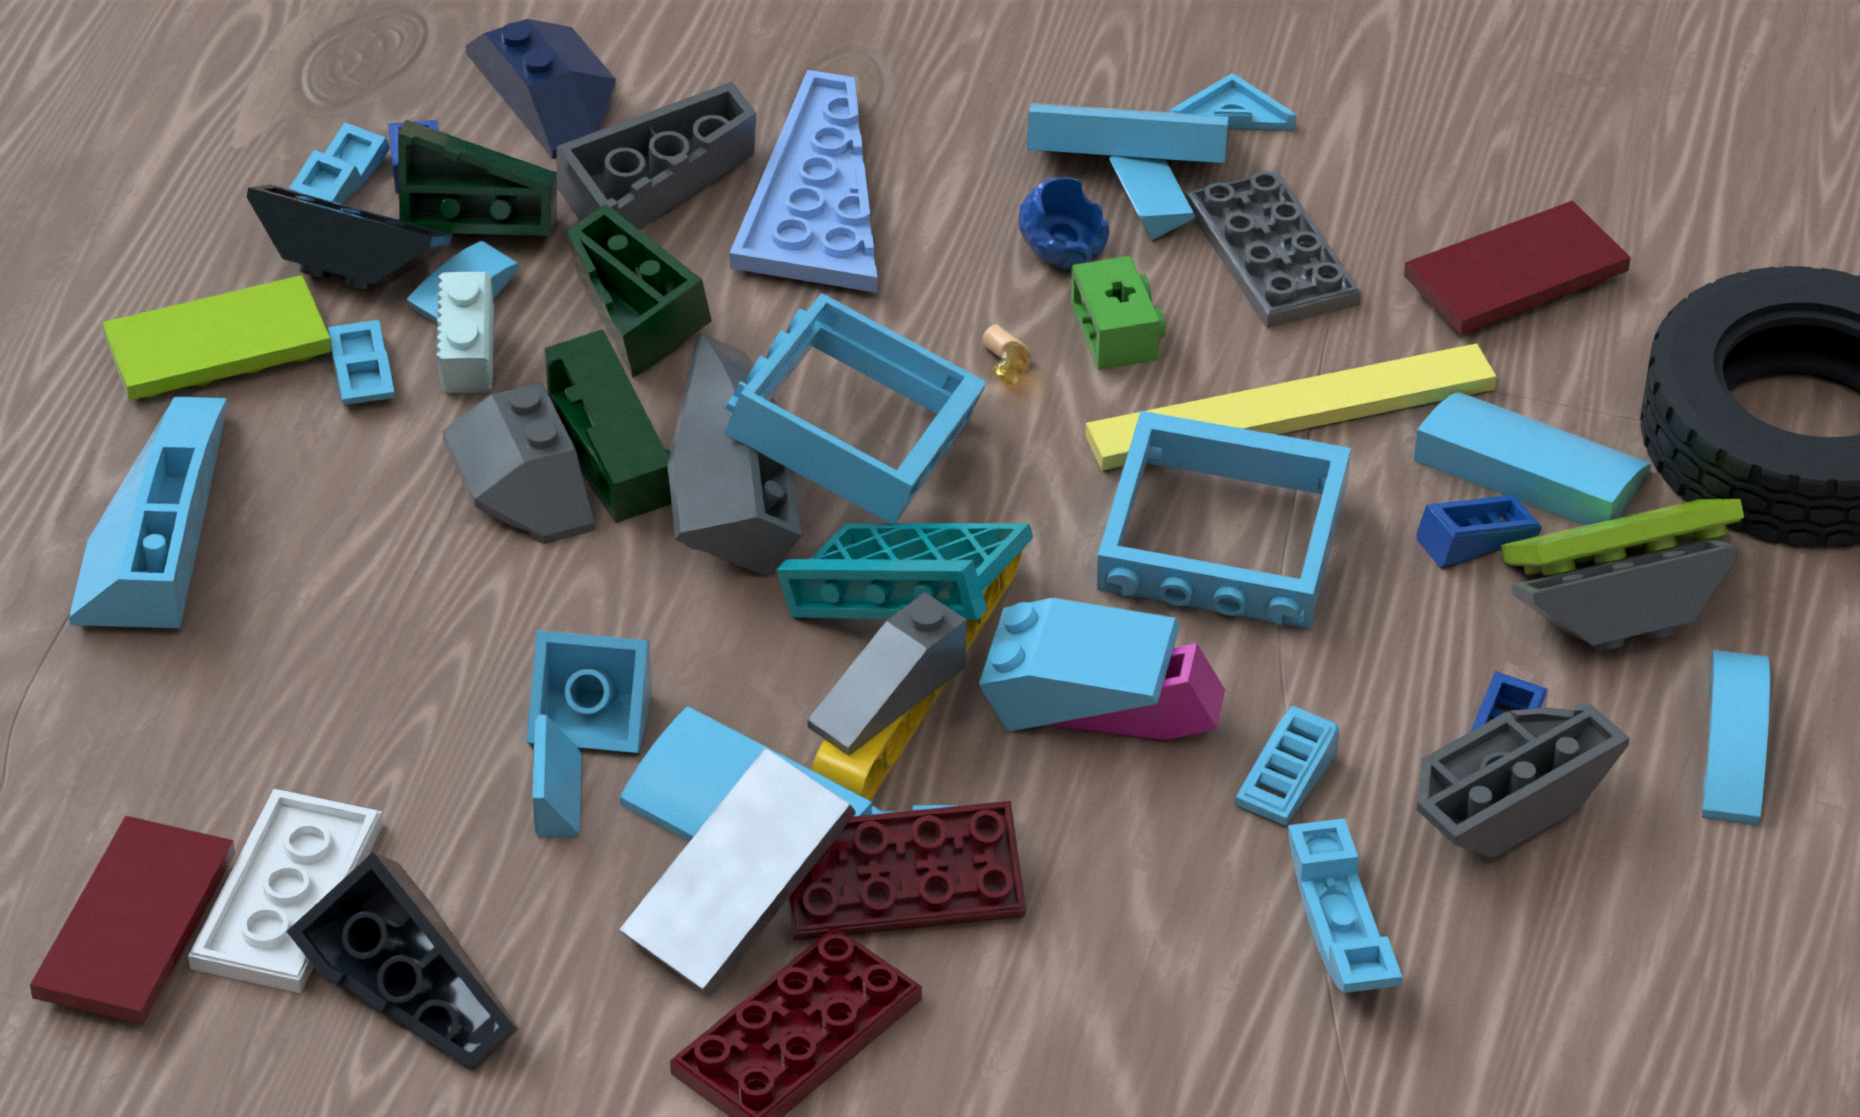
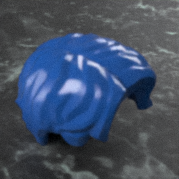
(1062, 223)

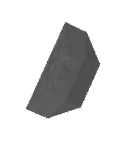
(521, 464)
(1632, 594)
(1517, 775)

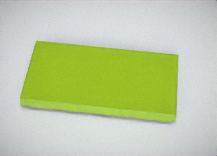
(216, 337)
(1612, 538)

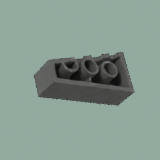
(657, 157)

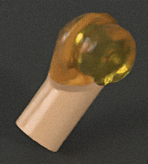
(1013, 354)

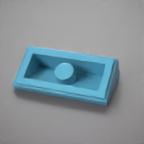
(1153, 193)
(556, 781)

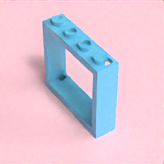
(879, 355)
(1234, 455)

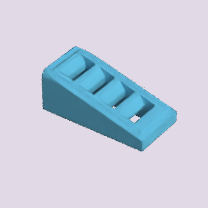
(1300, 735)

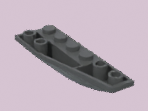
(721, 489)

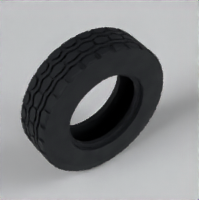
(1711, 448)

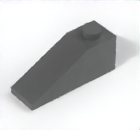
(893, 673)

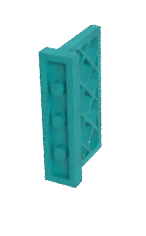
(898, 565)

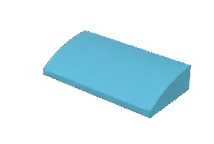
(1127, 133)
(1528, 460)
(695, 770)

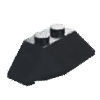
(342, 238)

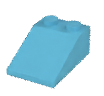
(1074, 661)

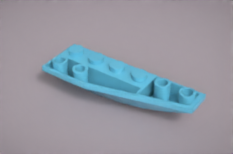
(149, 535)

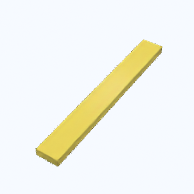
(1315, 399)

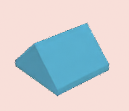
(592, 689)

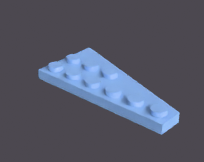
(813, 196)

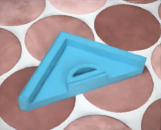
(1241, 103)

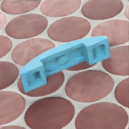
(1737, 737)
(1338, 908)

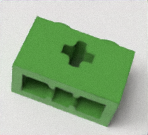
(1116, 312)

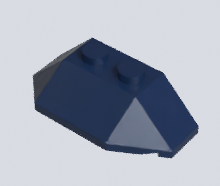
(546, 79)

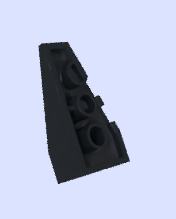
(401, 958)

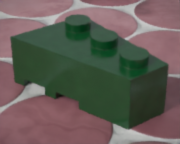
(470, 187)
(637, 288)
(608, 426)

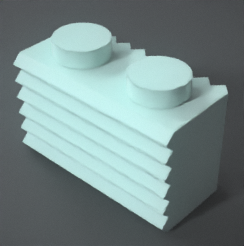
(465, 332)

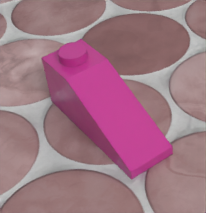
(1186, 706)

